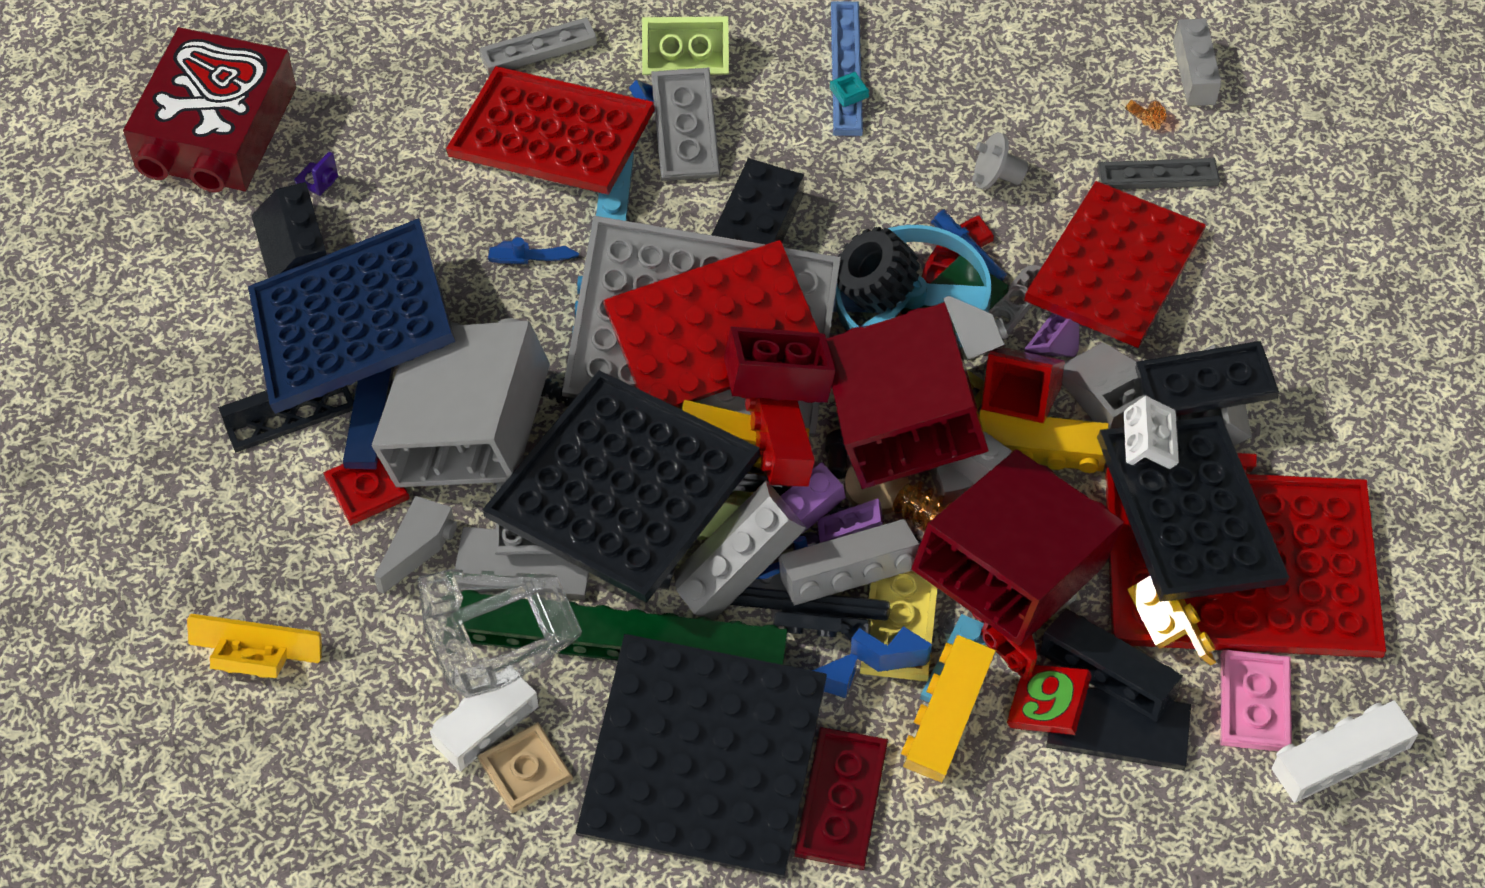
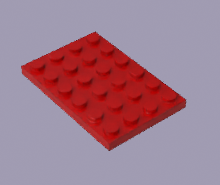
(551, 130)
(1115, 264)
(681, 325)

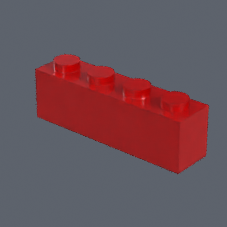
(782, 441)

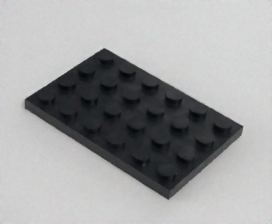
(1198, 518)

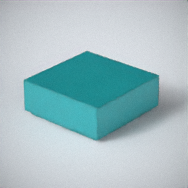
(849, 89)

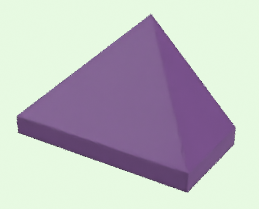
(1056, 338)
(850, 521)

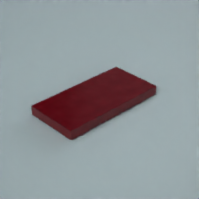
(841, 798)

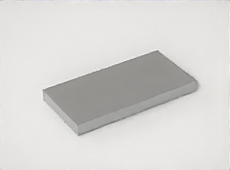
(685, 124)
(478, 554)

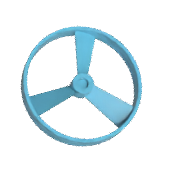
(927, 293)

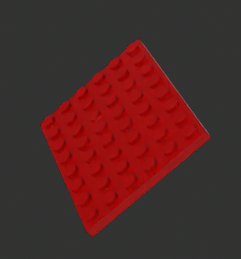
(1331, 566)

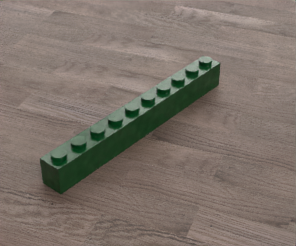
(605, 629)

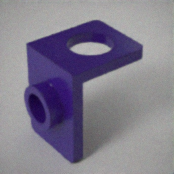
(323, 174)

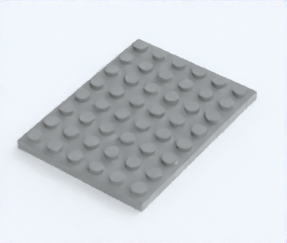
(637, 254)

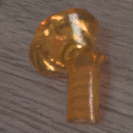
(1153, 115)

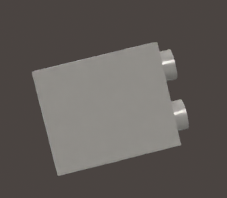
(464, 407)

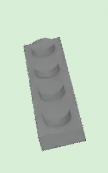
(539, 45)

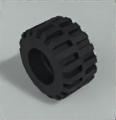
(877, 270)

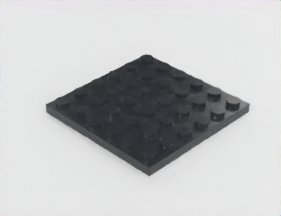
(622, 485)
(702, 755)

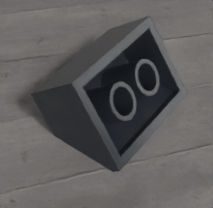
(288, 229)

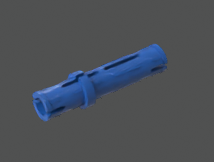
(946, 222)

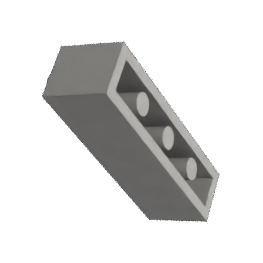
(848, 561)

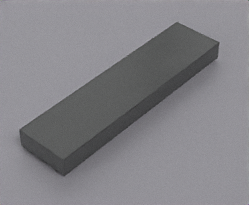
(1159, 173)

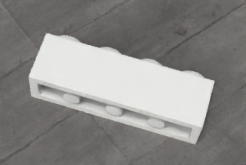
(1344, 750)

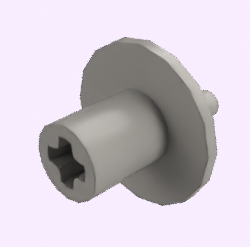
(997, 163)

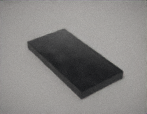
(1209, 378)
(1121, 733)

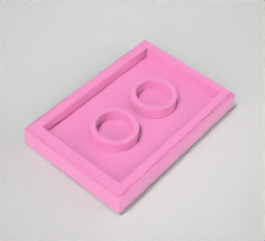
(1255, 700)

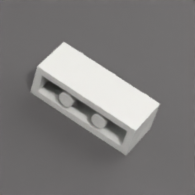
(482, 722)

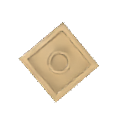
(525, 767)

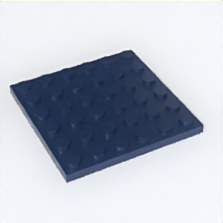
(349, 315)

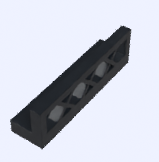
(256, 409)

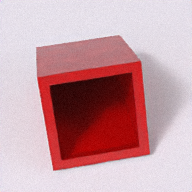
(1021, 384)

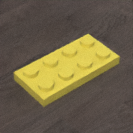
(912, 606)

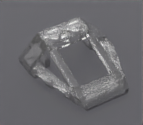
(445, 629)

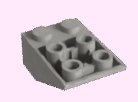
(1103, 383)

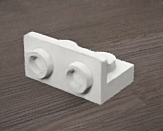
(1151, 433)

